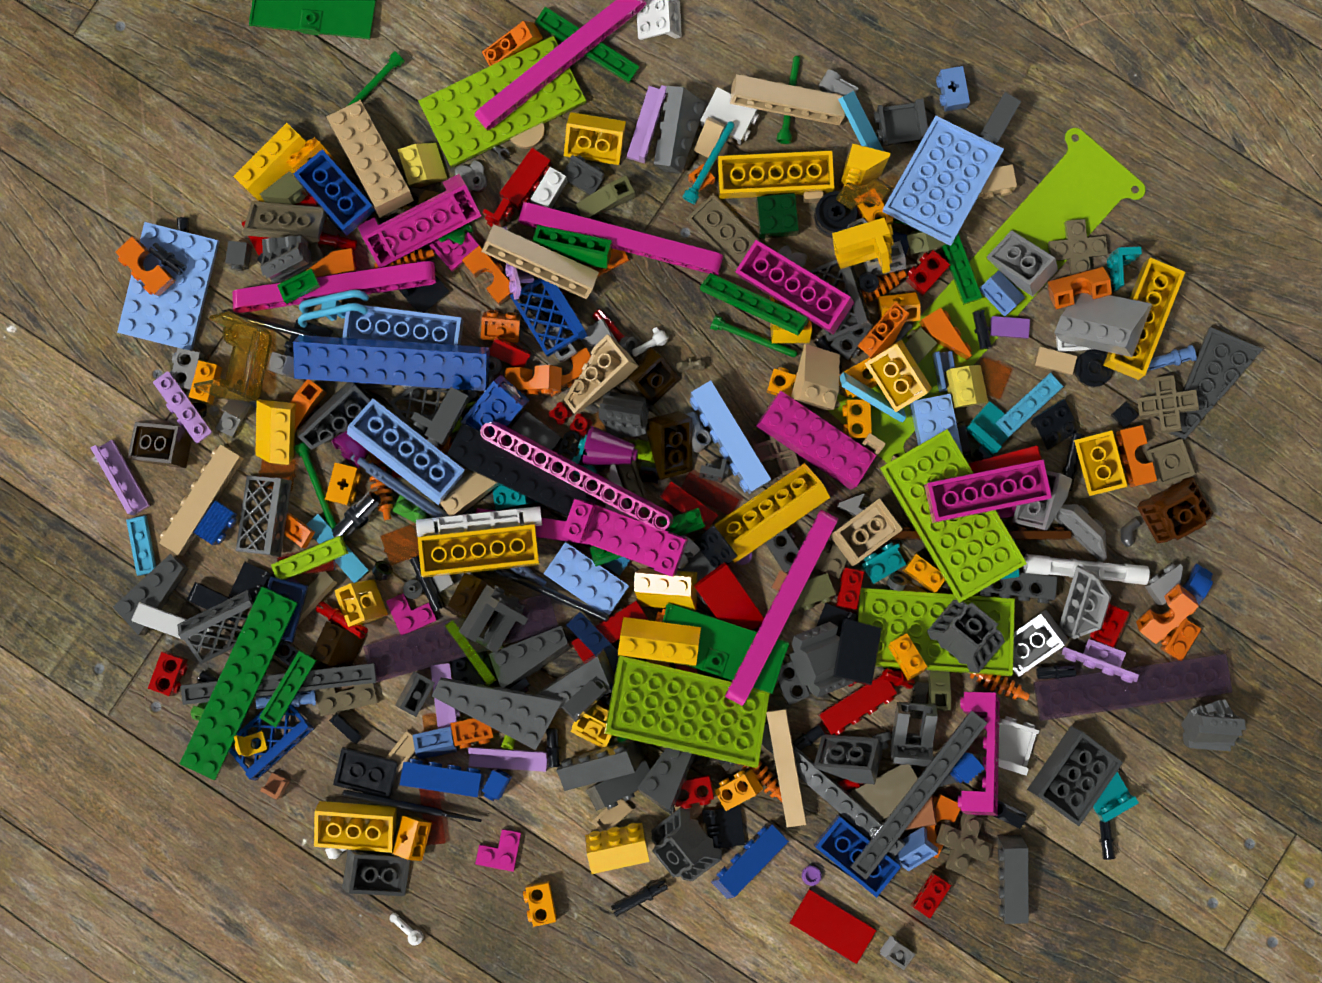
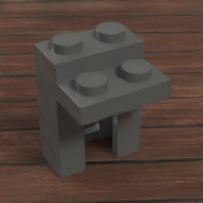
(444, 420)
(508, 612)
(913, 747)

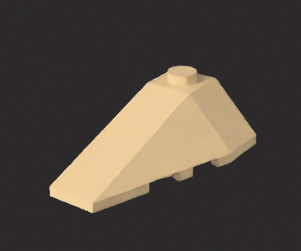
(604, 370)
(467, 493)

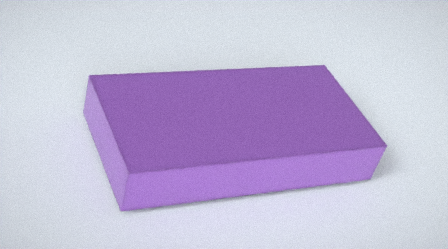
(1009, 327)

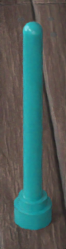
(691, 194)

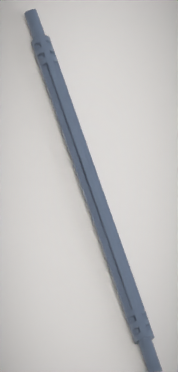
(426, 505)

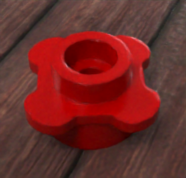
(555, 413)
(580, 419)

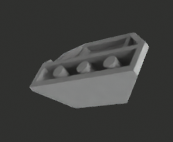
(1084, 529)
(1085, 604)

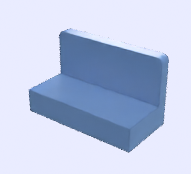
(1001, 293)
(942, 363)
(434, 743)
(916, 850)

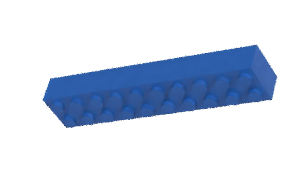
(391, 362)

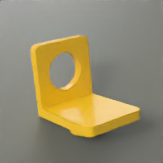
(244, 747)

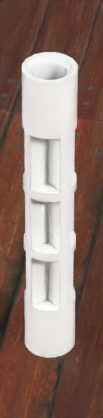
(479, 521)
(1105, 571)

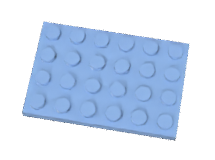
(943, 180)
(177, 312)

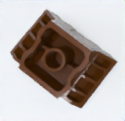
(1176, 511)

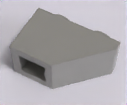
(1161, 585)

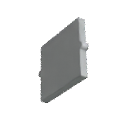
(596, 334)

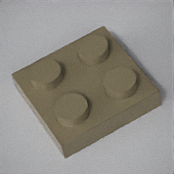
(1170, 462)

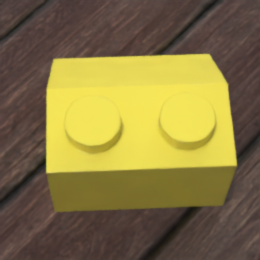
(422, 164)
(966, 386)

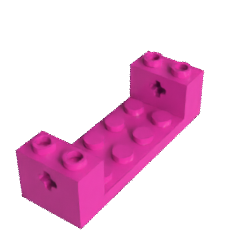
(421, 223)
(624, 536)
(987, 706)

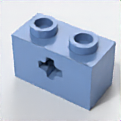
(956, 79)

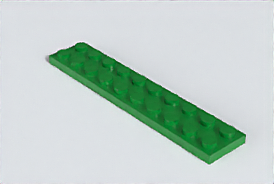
(238, 683)

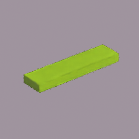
(310, 558)

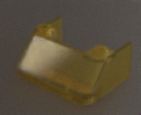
(247, 359)

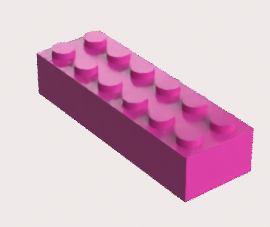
(794, 287)
(816, 440)
(987, 491)

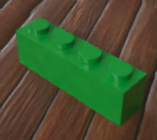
(575, 246)

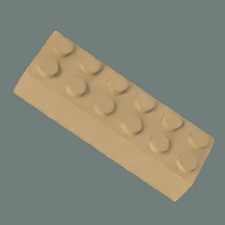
(370, 158)

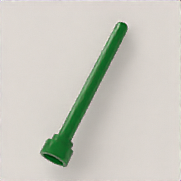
(394, 61)
(785, 135)
(719, 324)
(303, 451)

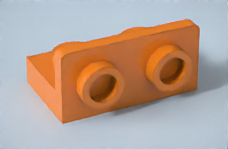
(501, 325)
(1180, 639)
(470, 731)

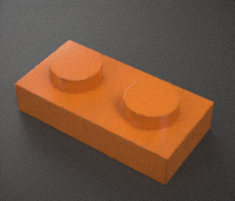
(298, 531)

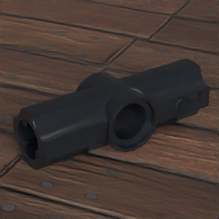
(357, 516)
(1010, 814)

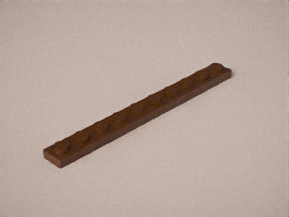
(1019, 534)

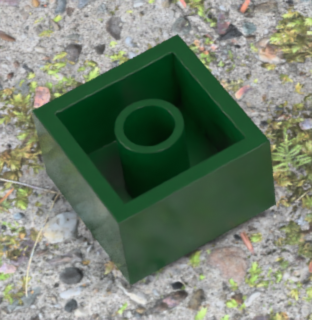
(777, 216)

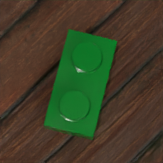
(298, 285)

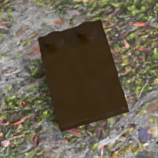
(671, 443)
(160, 444)

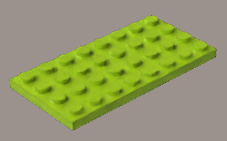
(454, 107)
(966, 549)
(915, 613)
(685, 712)

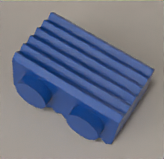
(216, 523)
(966, 768)
(496, 784)

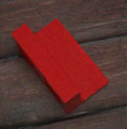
(509, 352)

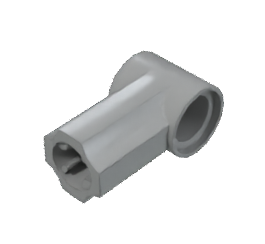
(833, 83)
(698, 433)

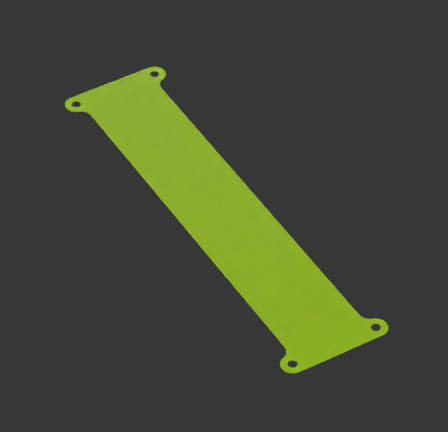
(1079, 187)

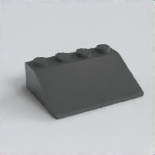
(1075, 775)

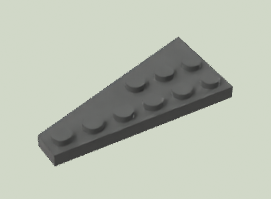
(1213, 373)
(506, 710)

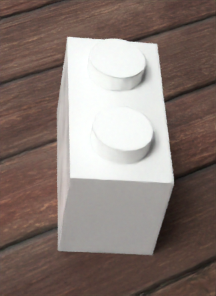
(549, 188)

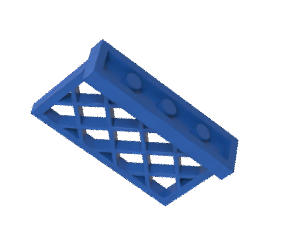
(564, 310)
(277, 751)

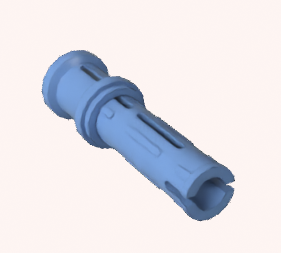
(1174, 357)
(301, 698)

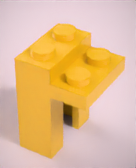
(864, 243)
(361, 602)
(592, 725)

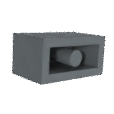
(414, 694)

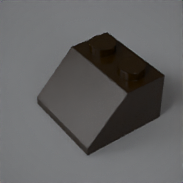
(652, 376)
(466, 596)
(336, 646)

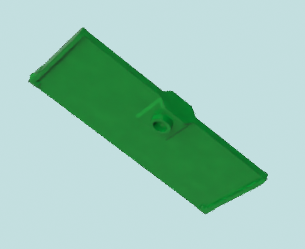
(316, 17)
(725, 646)

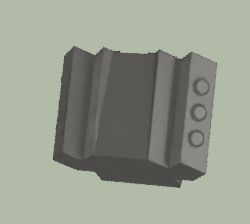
(284, 257)
(624, 414)
(967, 634)
(815, 659)
(1212, 727)
(684, 846)

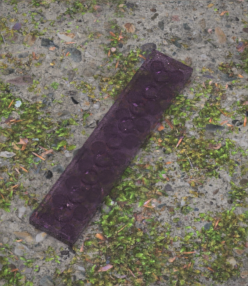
(437, 646)
(1154, 685)

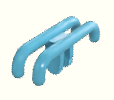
(331, 306)

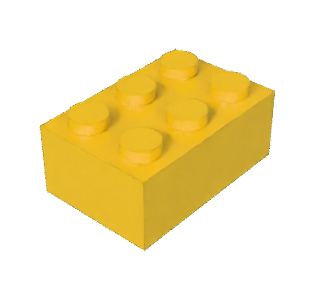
(616, 848)

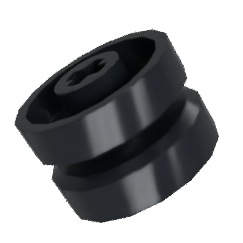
(824, 211)

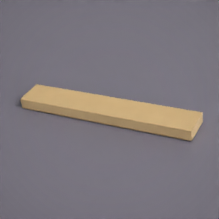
(786, 767)

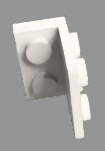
(659, 18)

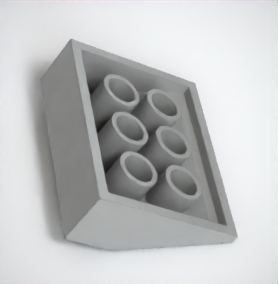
(1103, 323)

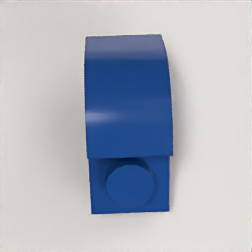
(1199, 582)

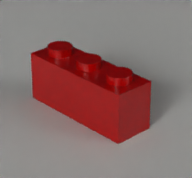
(525, 178)
(684, 502)

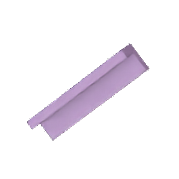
(647, 124)
(121, 477)
(508, 759)

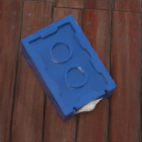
(498, 403)

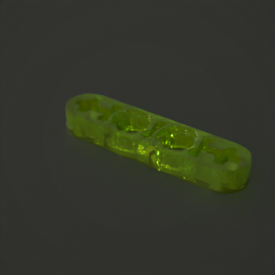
(470, 652)

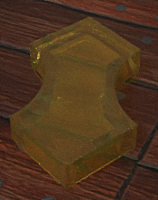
(853, 195)

